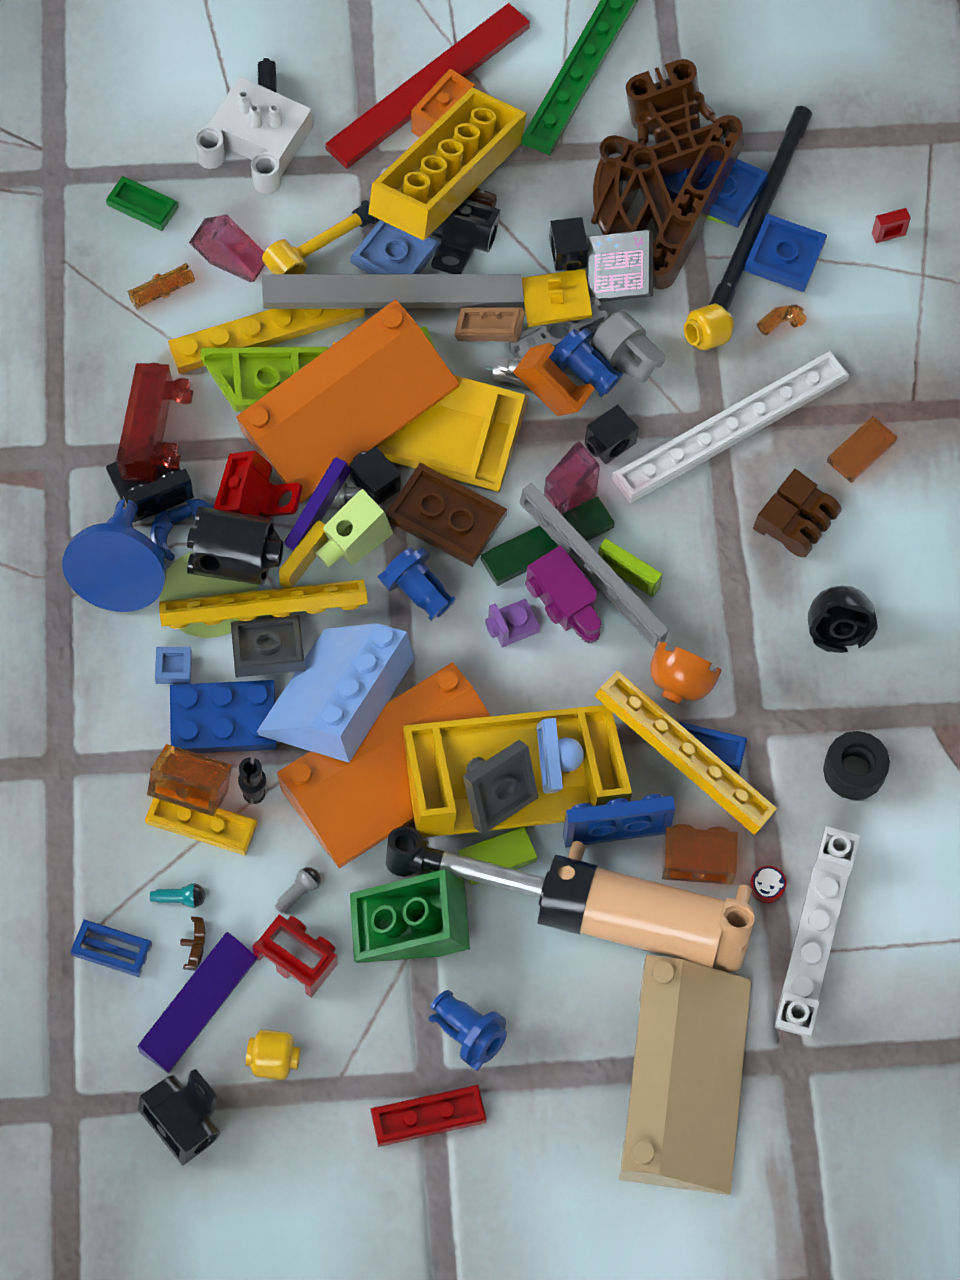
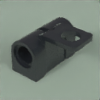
(466, 228)
(181, 1114)

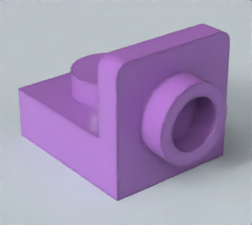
(511, 622)

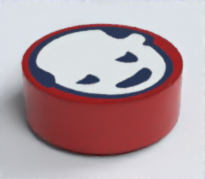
(768, 884)

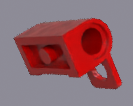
(248, 490)

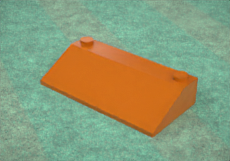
(348, 398)
(364, 800)

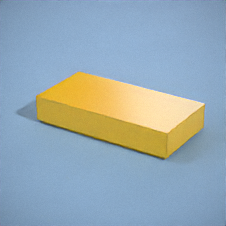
(302, 555)

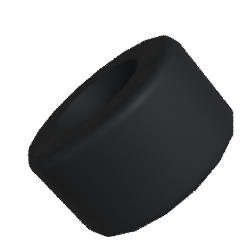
(860, 745)

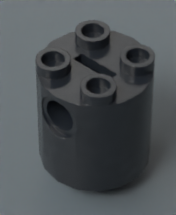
(233, 546)

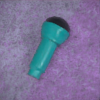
(190, 895)

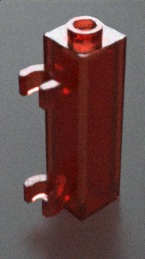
(146, 420)

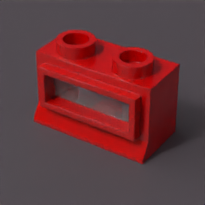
(297, 953)

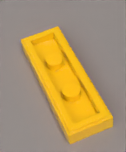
(223, 830)

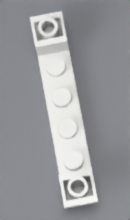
(816, 932)

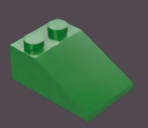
(410, 918)

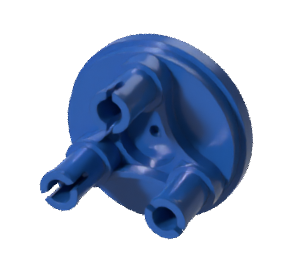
(115, 563)

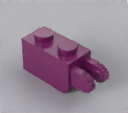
(565, 593)

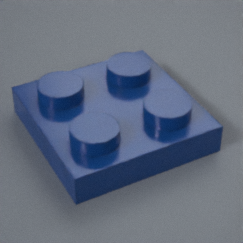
(785, 252)

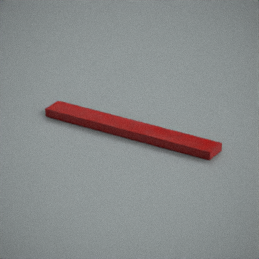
(397, 107)

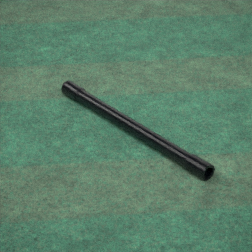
(794, 132)

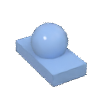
(556, 755)

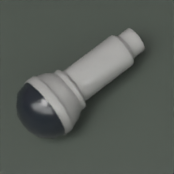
(306, 881)

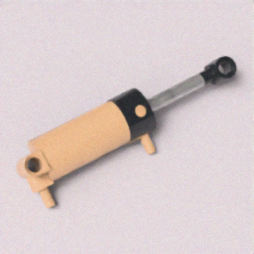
(603, 902)

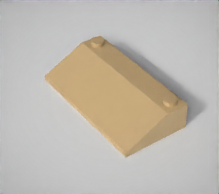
(686, 1076)

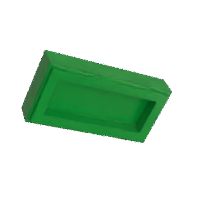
(142, 203)

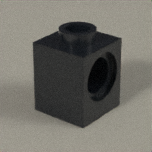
(568, 244)
(611, 434)
(375, 475)

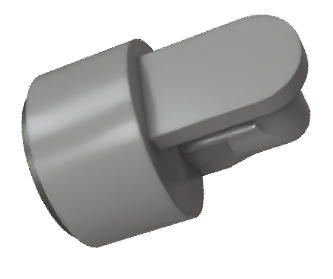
(622, 336)

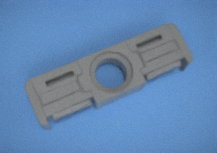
(541, 334)

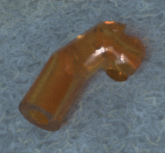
(780, 314)

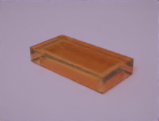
(862, 449)

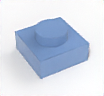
(173, 665)

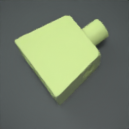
(354, 531)

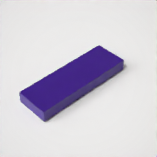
(319, 501)

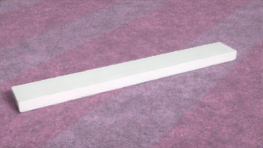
(729, 427)

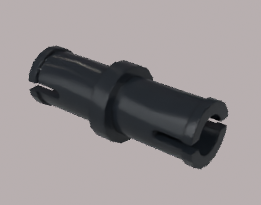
(252, 780)

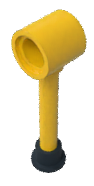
(287, 259)

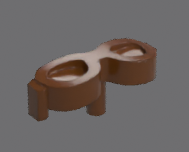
(197, 944)

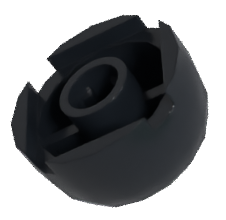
(841, 619)

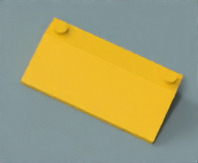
(464, 434)
(442, 750)

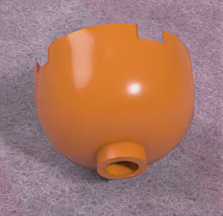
(682, 674)

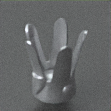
(502, 368)

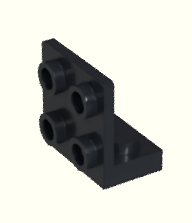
(151, 497)

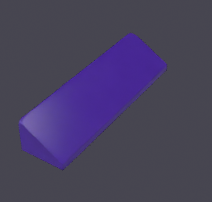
(196, 1003)

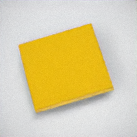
(556, 297)

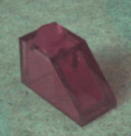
(228, 247)
(572, 479)

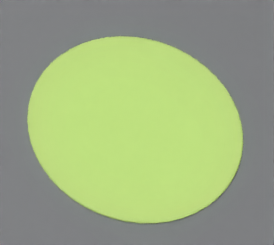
(184, 585)

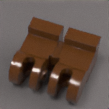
(782, 514)

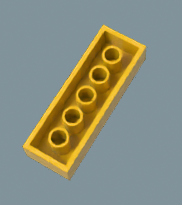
(447, 163)

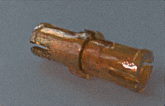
(161, 286)

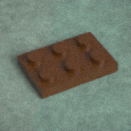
(446, 514)

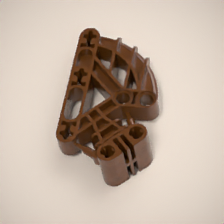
(671, 115)

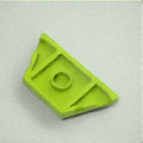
(252, 372)

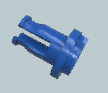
(585, 362)
(417, 582)
(478, 1034)

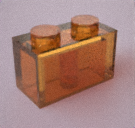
(189, 780)
(699, 854)

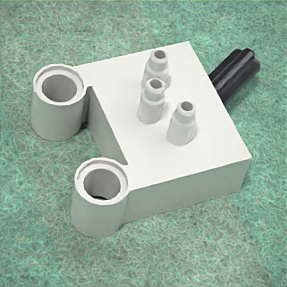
(257, 126)

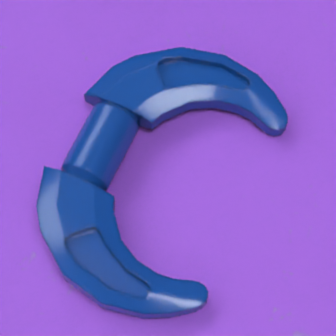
(163, 522)

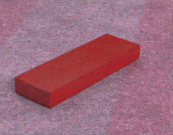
(428, 1115)

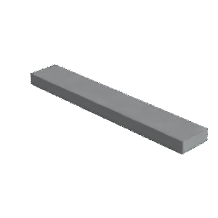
(593, 566)

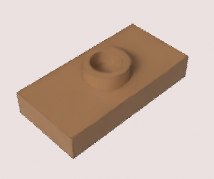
(490, 324)

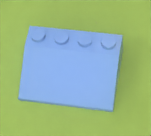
(341, 690)

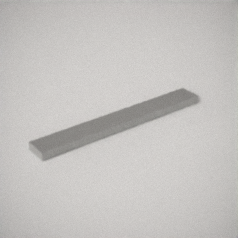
(379, 290)

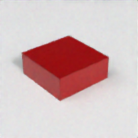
(891, 225)

